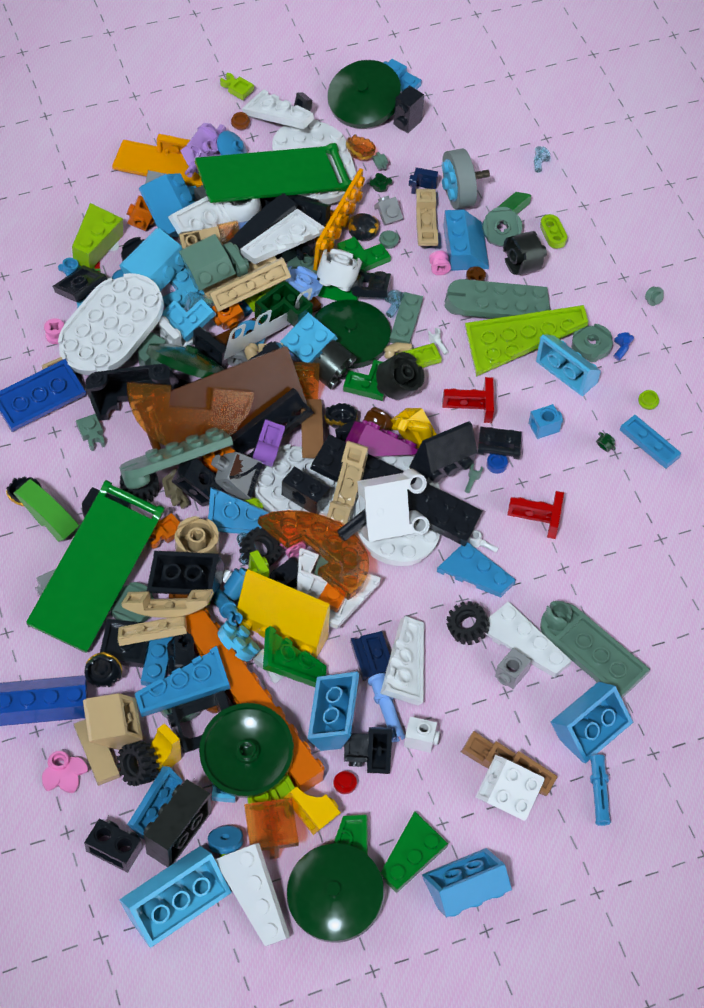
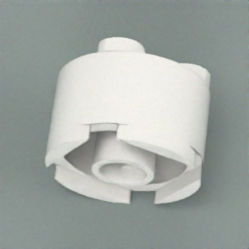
(338, 269)

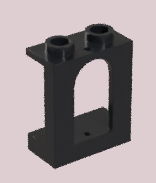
(177, 713)

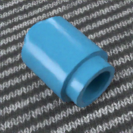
(234, 584)

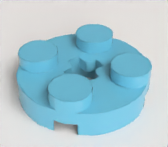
(239, 640)

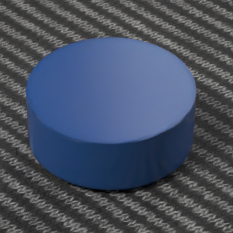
(497, 463)

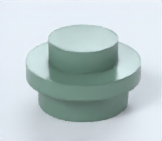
(380, 161)
(389, 239)
(654, 295)

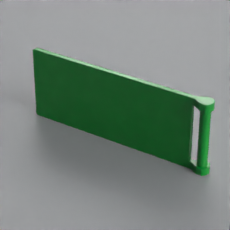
(271, 173)
(94, 568)

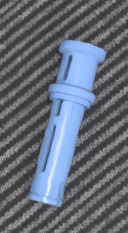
(387, 707)

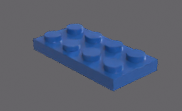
(39, 395)

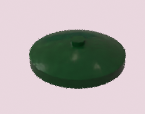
(364, 93)
(358, 328)
(183, 359)
(246, 750)
(335, 893)

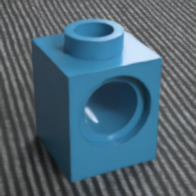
(545, 421)

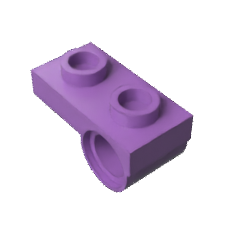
(268, 443)

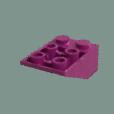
(379, 441)

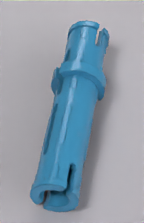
(227, 608)
(599, 780)

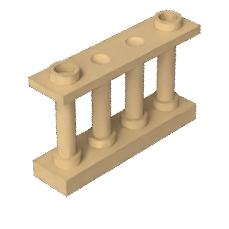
(259, 277)

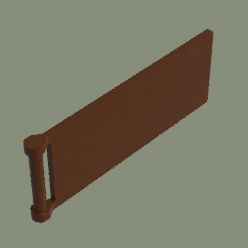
(266, 375)

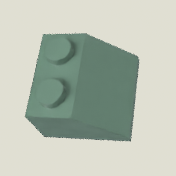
(207, 262)

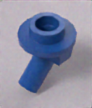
(623, 340)

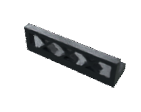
(279, 412)

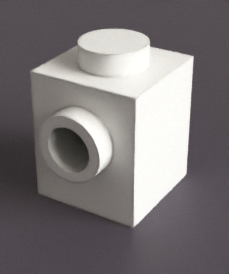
(421, 734)

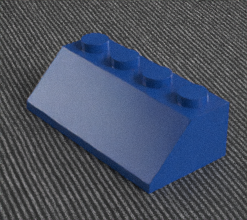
(42, 700)

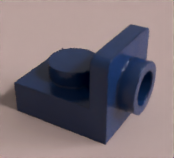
(423, 178)

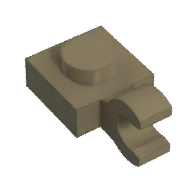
(174, 492)

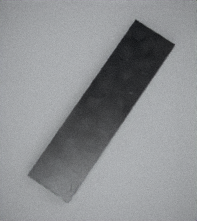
(444, 512)

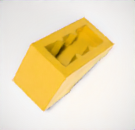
(167, 747)
(313, 811)

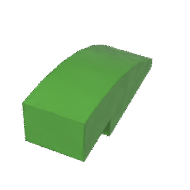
(46, 510)

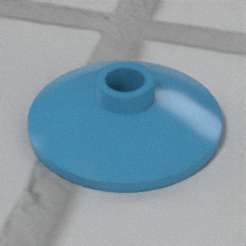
(230, 143)

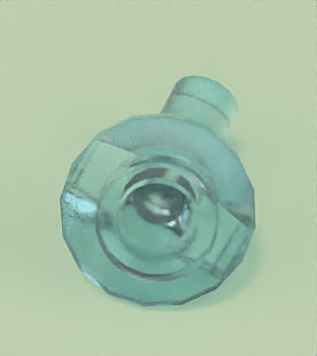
(541, 155)
(394, 298)

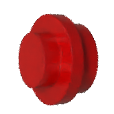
(345, 782)

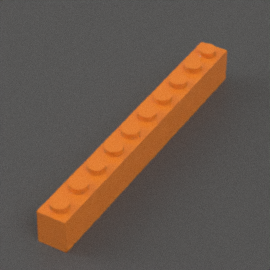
(245, 688)

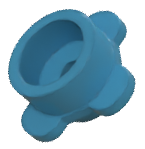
(68, 266)

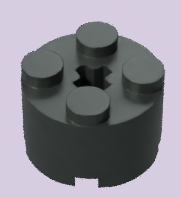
(524, 253)
(334, 363)
(399, 376)

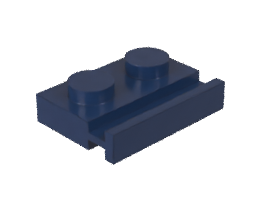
(371, 654)

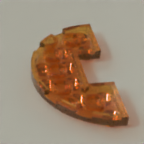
(173, 424)
(347, 559)

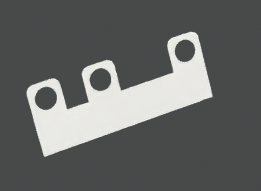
(260, 331)

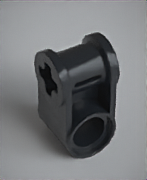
(286, 573)
(180, 652)

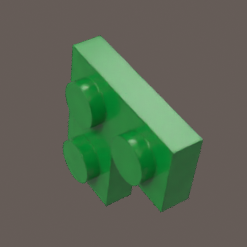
(370, 257)
(363, 384)

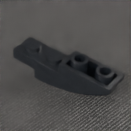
(310, 206)

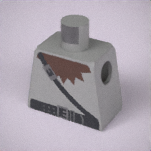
(237, 474)

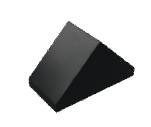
(379, 750)

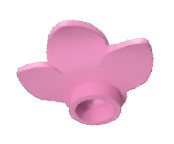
(65, 775)

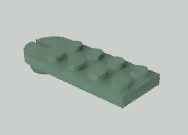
(494, 299)
(137, 470)
(591, 647)

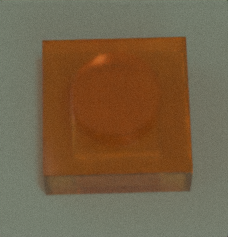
(228, 230)

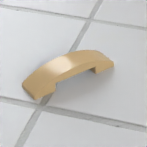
(426, 217)
(347, 487)
(166, 608)

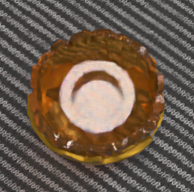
(360, 147)

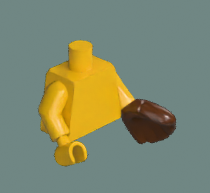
(410, 423)

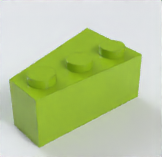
(96, 235)

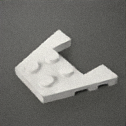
(314, 585)

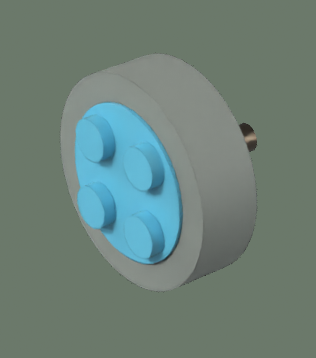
(460, 178)

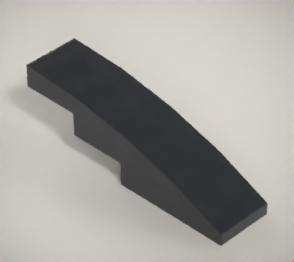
(263, 220)

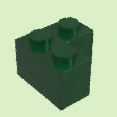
(281, 301)

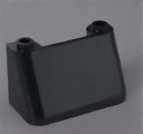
(110, 386)

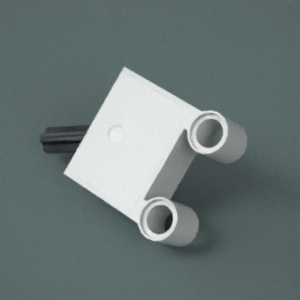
(385, 508)

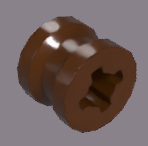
(475, 273)

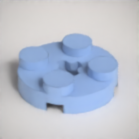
(303, 279)

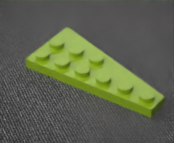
(510, 337)

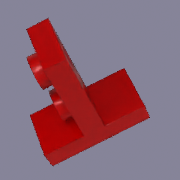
(472, 399)
(538, 511)

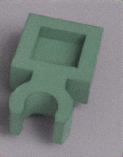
(90, 430)

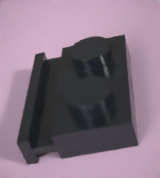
(209, 346)

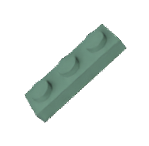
(406, 318)

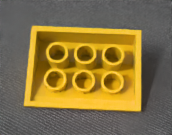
(287, 610)

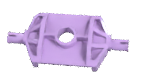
(198, 145)

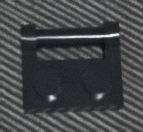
(378, 284)
(499, 442)

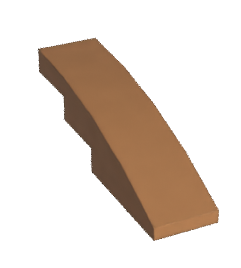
(312, 430)
(484, 751)

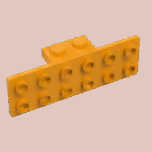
(163, 158)
(339, 218)

